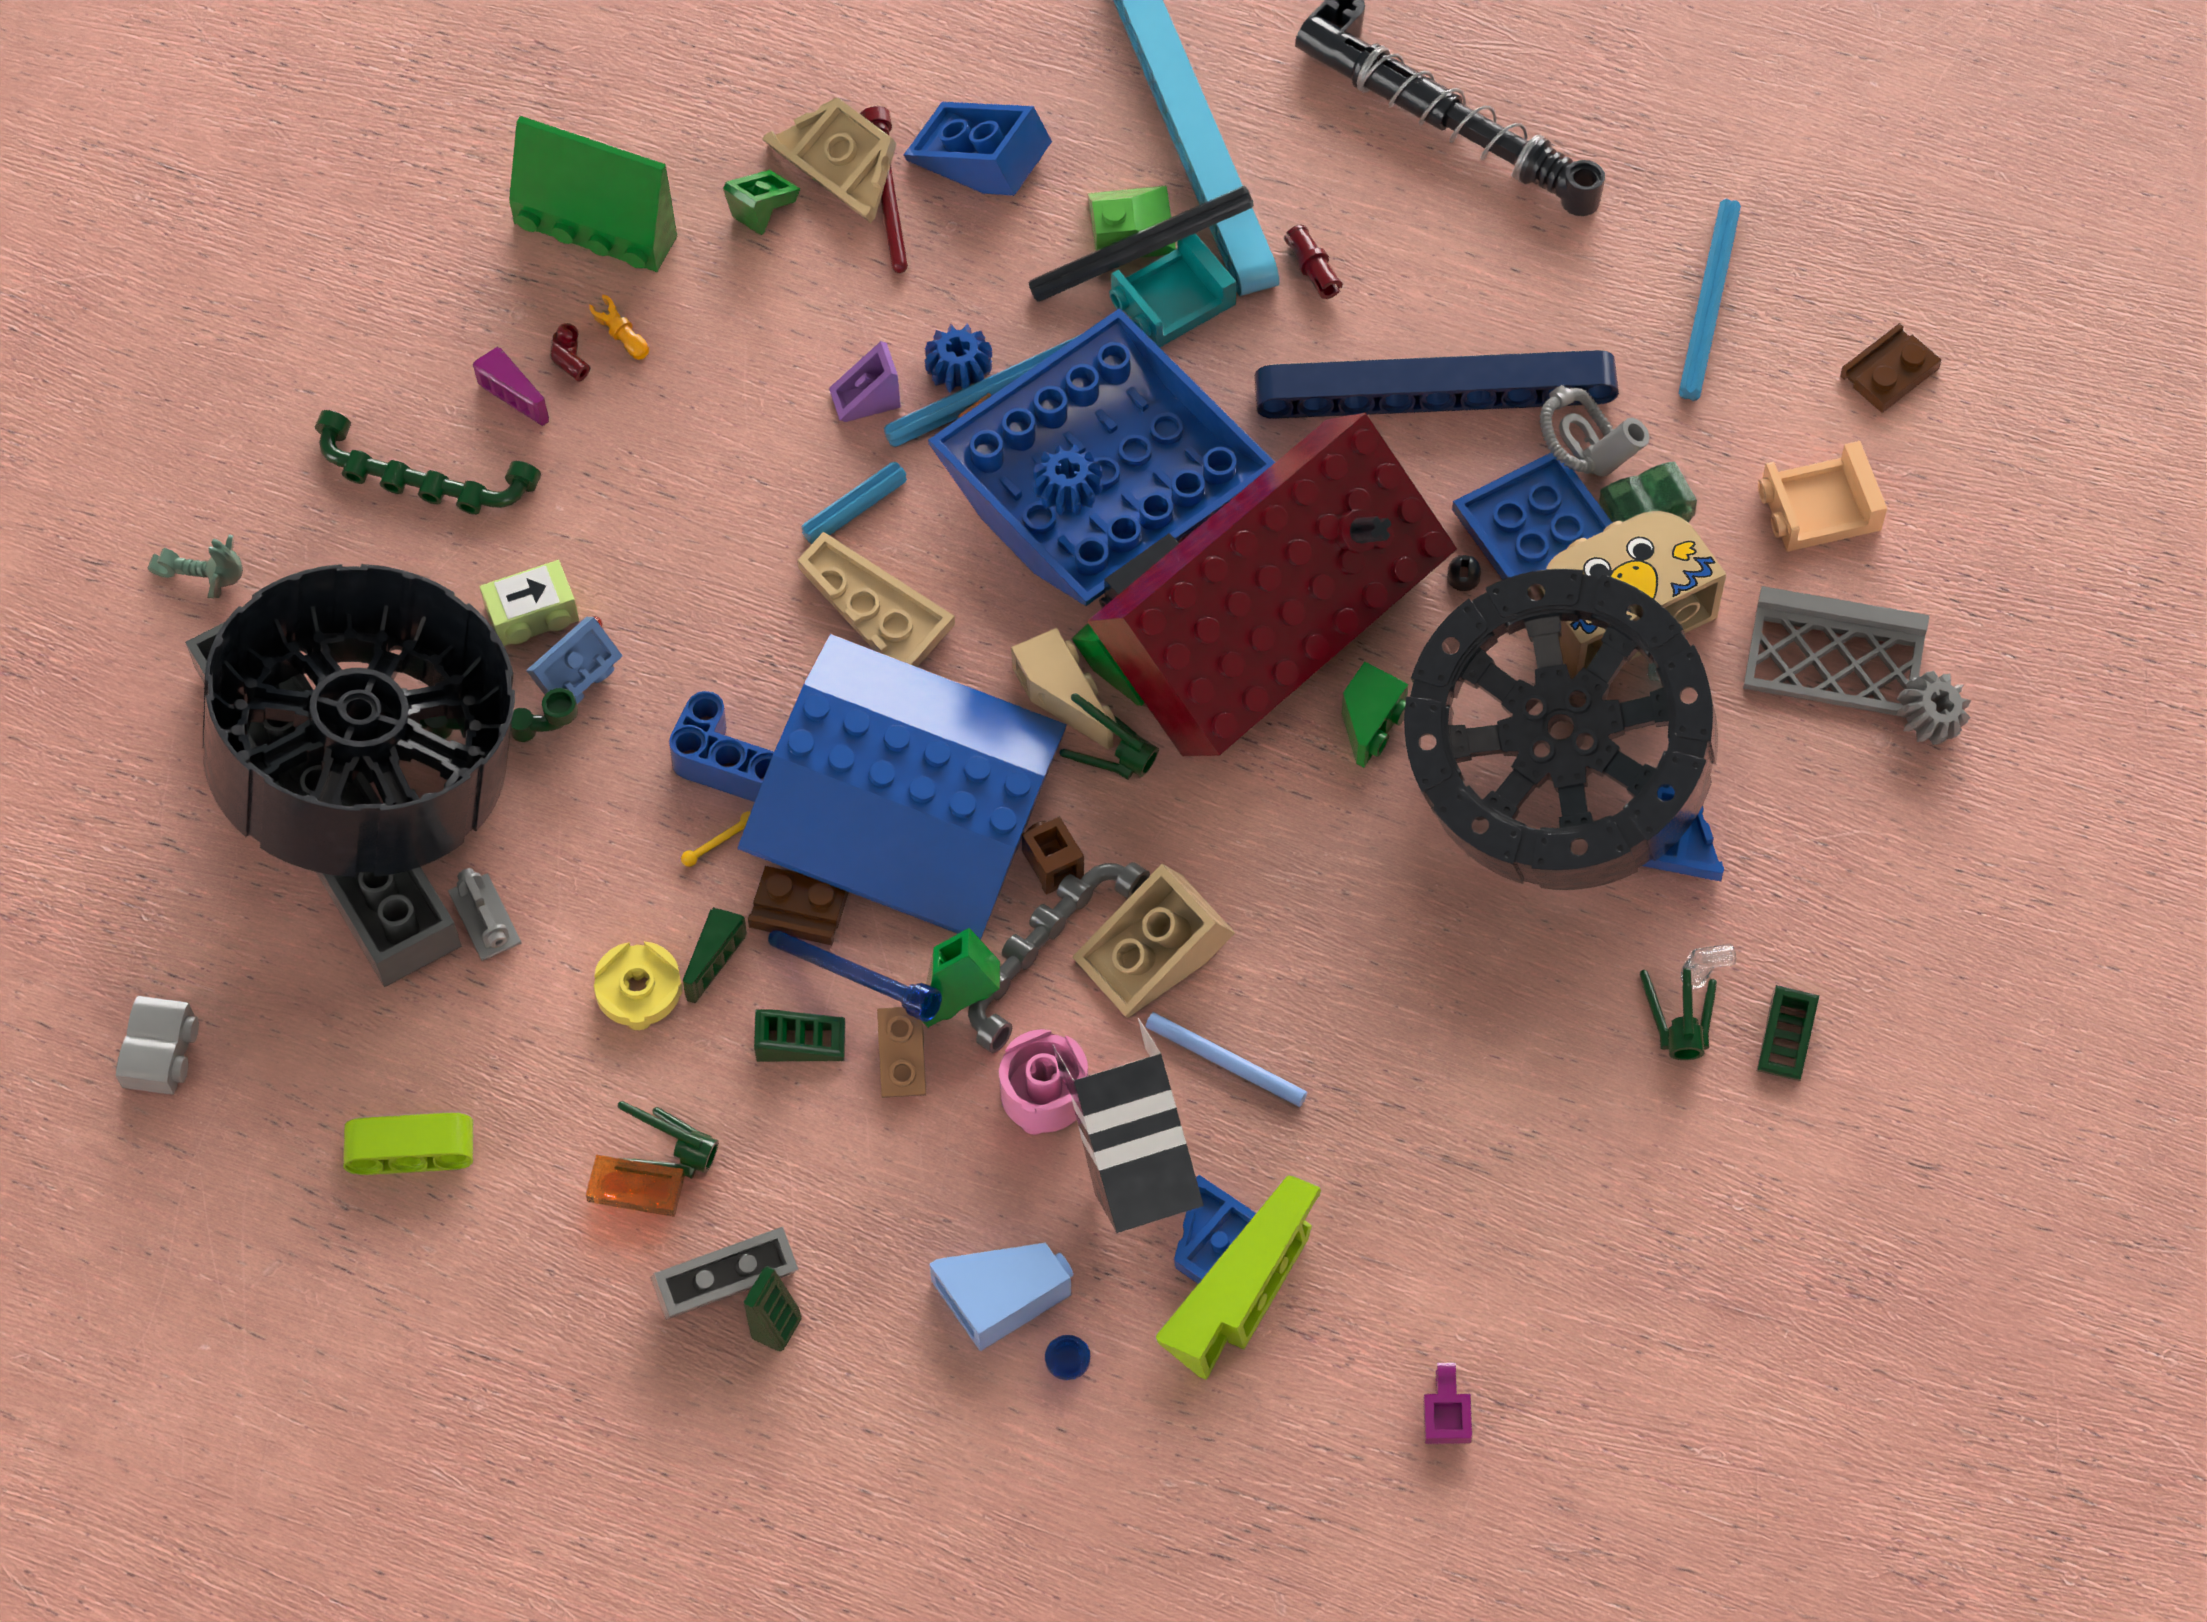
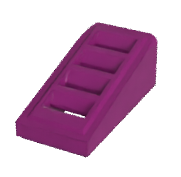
(506, 381)

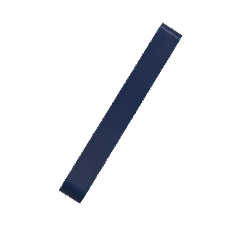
(1431, 383)

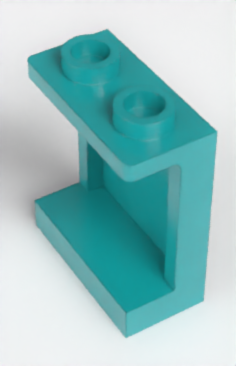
(1175, 291)

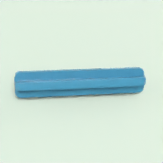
(854, 502)

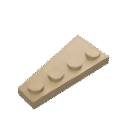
(874, 603)

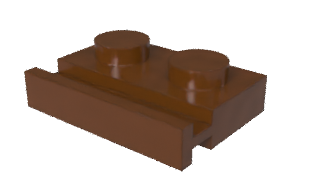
(1890, 368)
(797, 906)

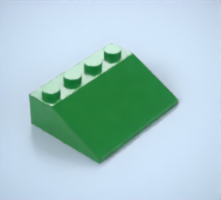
(591, 195)

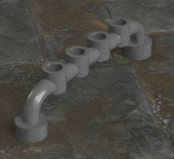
(1047, 925)

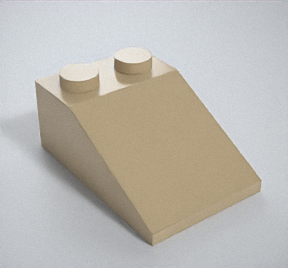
(1153, 941)

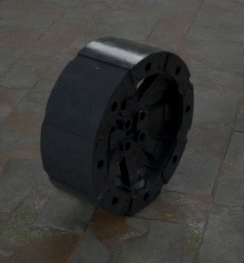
(357, 618)
(1616, 842)

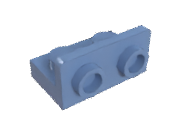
(576, 660)

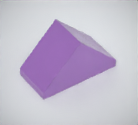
(867, 386)

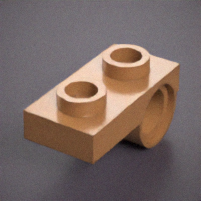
(901, 1053)

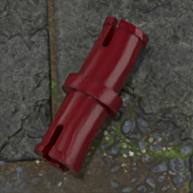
(1313, 261)

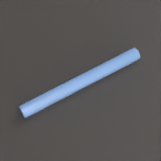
(1226, 1059)

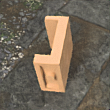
(1823, 500)

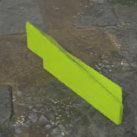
(1242, 1281)

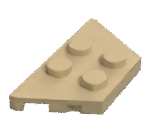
(840, 154)

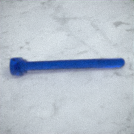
(918, 999)

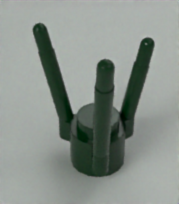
(1133, 751)
(1685, 1037)
(693, 1147)

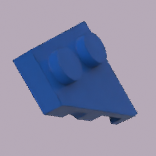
(1693, 852)
(1209, 1230)

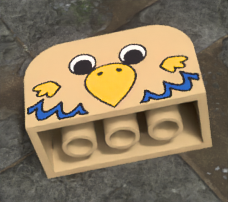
(1657, 556)

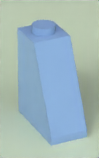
(1001, 1288)

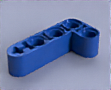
(715, 750)

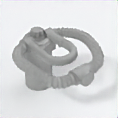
(1603, 454)

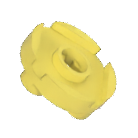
(641, 1007)

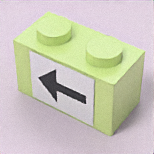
(530, 603)

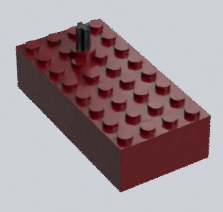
(1273, 585)

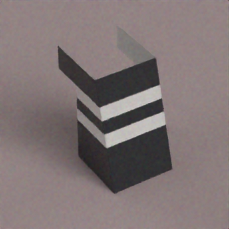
(1134, 1140)

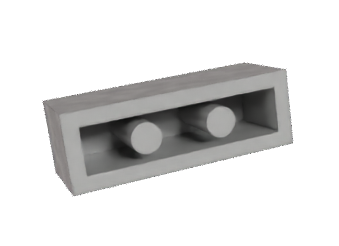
(722, 1273)

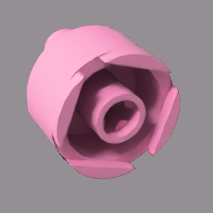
(1029, 1061)

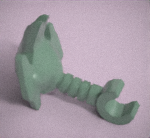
(222, 568)

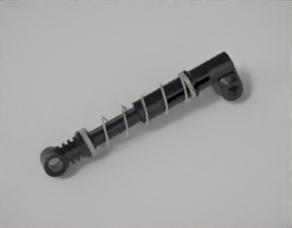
(1374, 69)

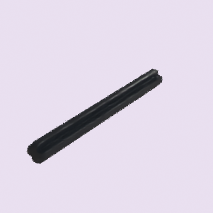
(1141, 243)

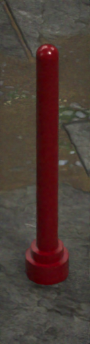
(881, 118)

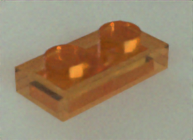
(635, 1185)

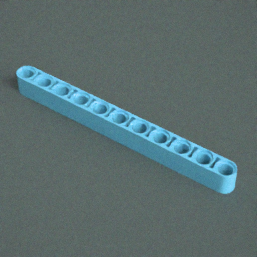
(1197, 140)

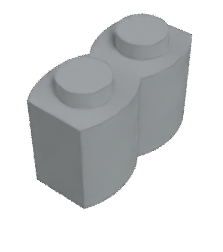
(156, 1045)

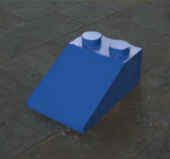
(981, 145)

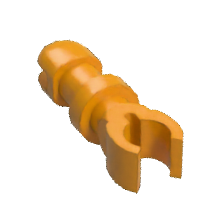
(621, 329)

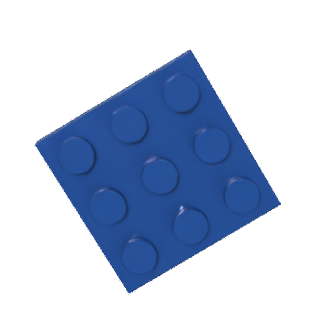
(1530, 516)

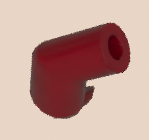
(564, 352)

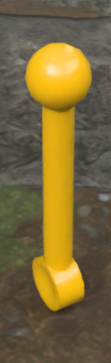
(689, 857)

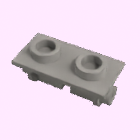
(483, 914)

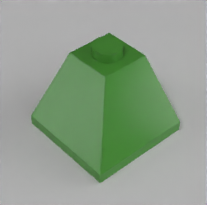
(1127, 212)

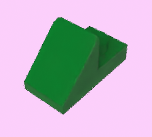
(755, 197)

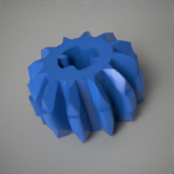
(958, 357)
(1067, 480)

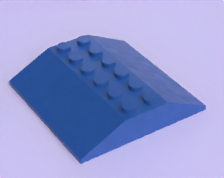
(1157, 435)
(901, 786)

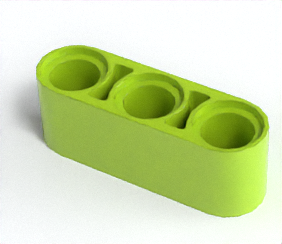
(408, 1143)

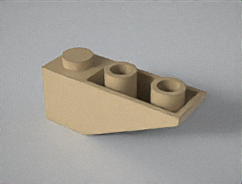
(1051, 675)

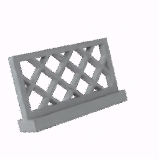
(1834, 617)

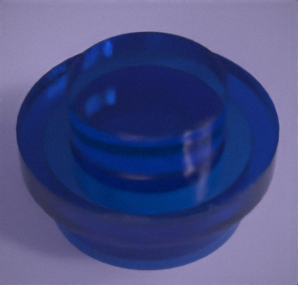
(1067, 1357)

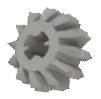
(1933, 707)

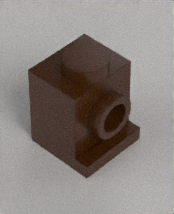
(1052, 853)

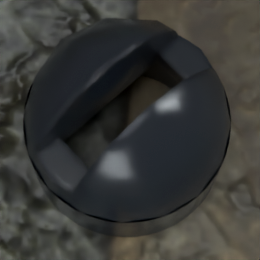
(1464, 583)

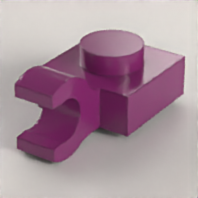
(1447, 1413)

